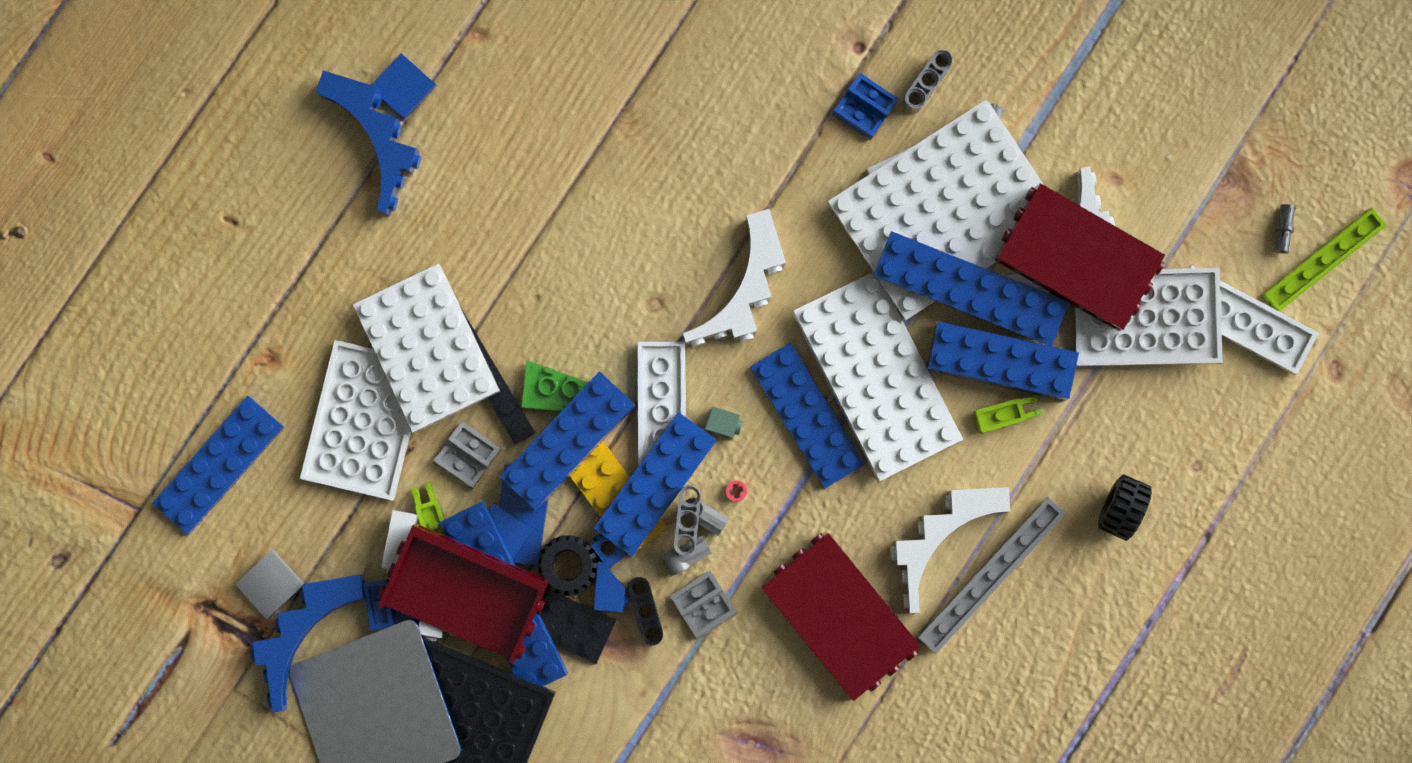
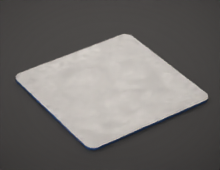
(376, 701)

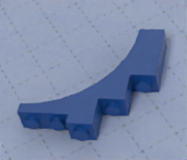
(393, 157)
(294, 625)

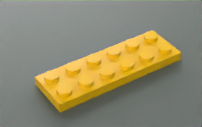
(602, 479)

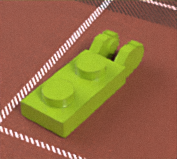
(1004, 414)
(428, 513)

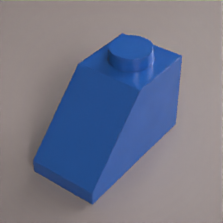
(609, 591)

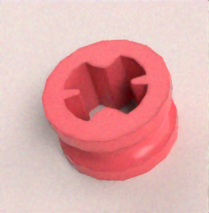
(730, 486)

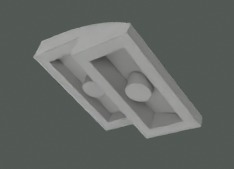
(466, 455)
(270, 584)
(703, 605)

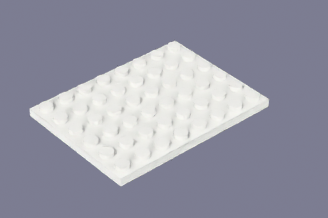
(943, 192)

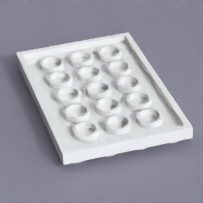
(1173, 327)
(426, 348)
(357, 427)

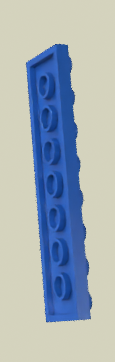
(971, 289)
(477, 529)

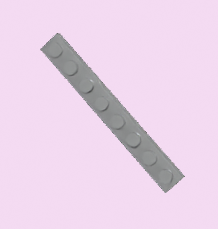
(991, 575)

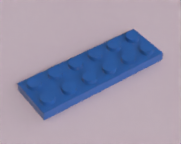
(807, 415)
(218, 465)
(655, 484)

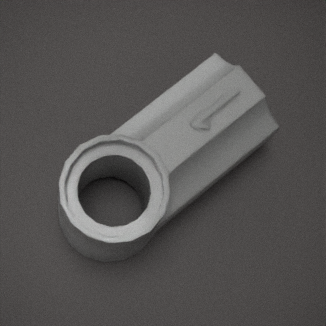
(709, 518)
(677, 563)

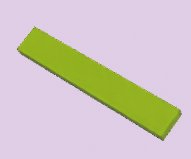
(1324, 260)

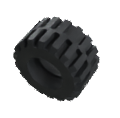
(1125, 507)
(583, 550)

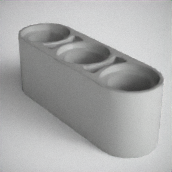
(932, 71)
(687, 532)

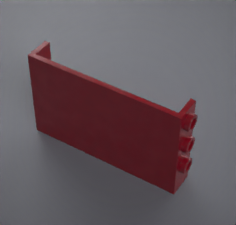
(1079, 257)
(464, 592)
(840, 616)

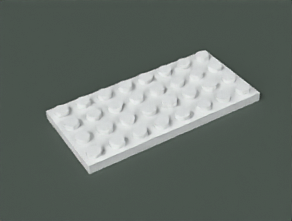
(877, 376)

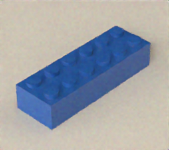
(1002, 361)
(568, 441)

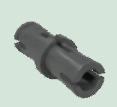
(1284, 228)

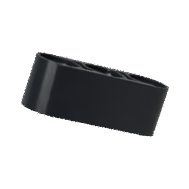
(638, 601)

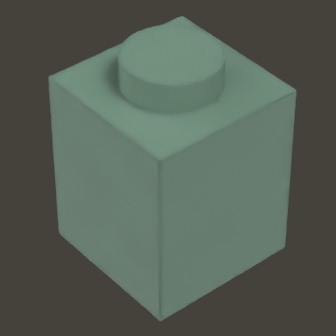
(723, 423)

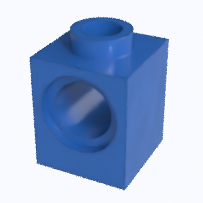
(608, 560)

